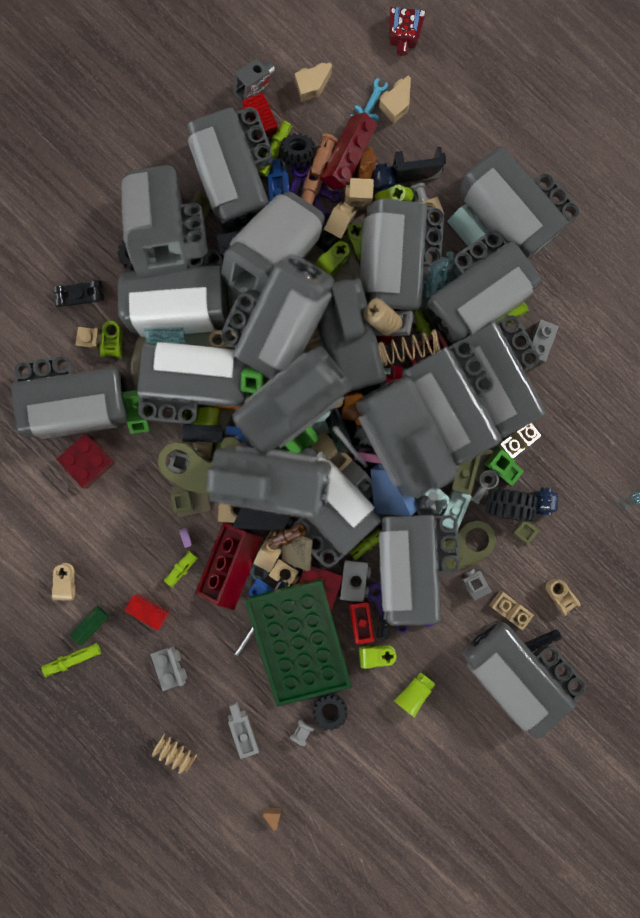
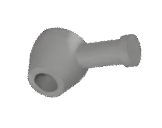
(484, 486)
(426, 504)

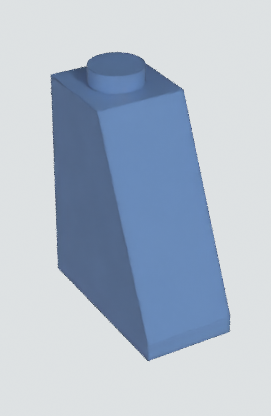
(388, 497)

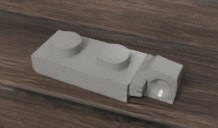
(242, 732)

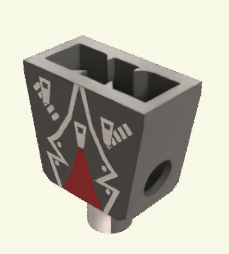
(252, 79)

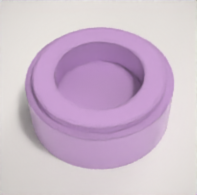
(185, 537)

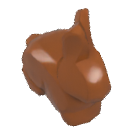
(366, 164)
(349, 407)

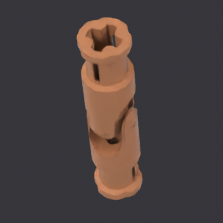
(321, 157)

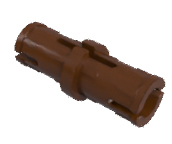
(285, 536)

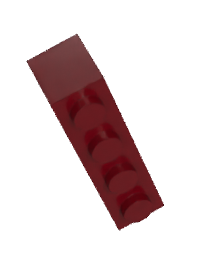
(348, 151)

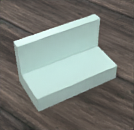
(467, 225)

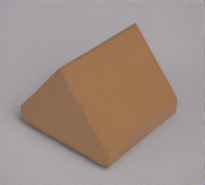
(272, 816)

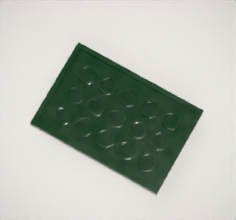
(298, 642)

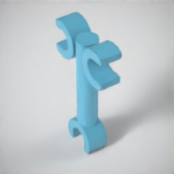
(371, 103)

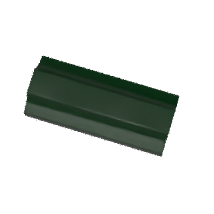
(89, 625)

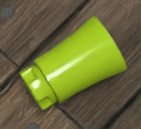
(415, 694)

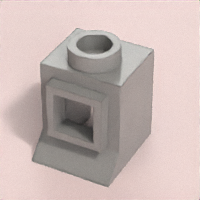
(475, 584)

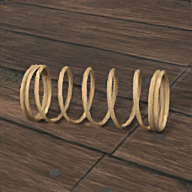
(384, 356)

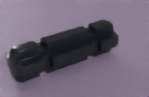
(542, 640)

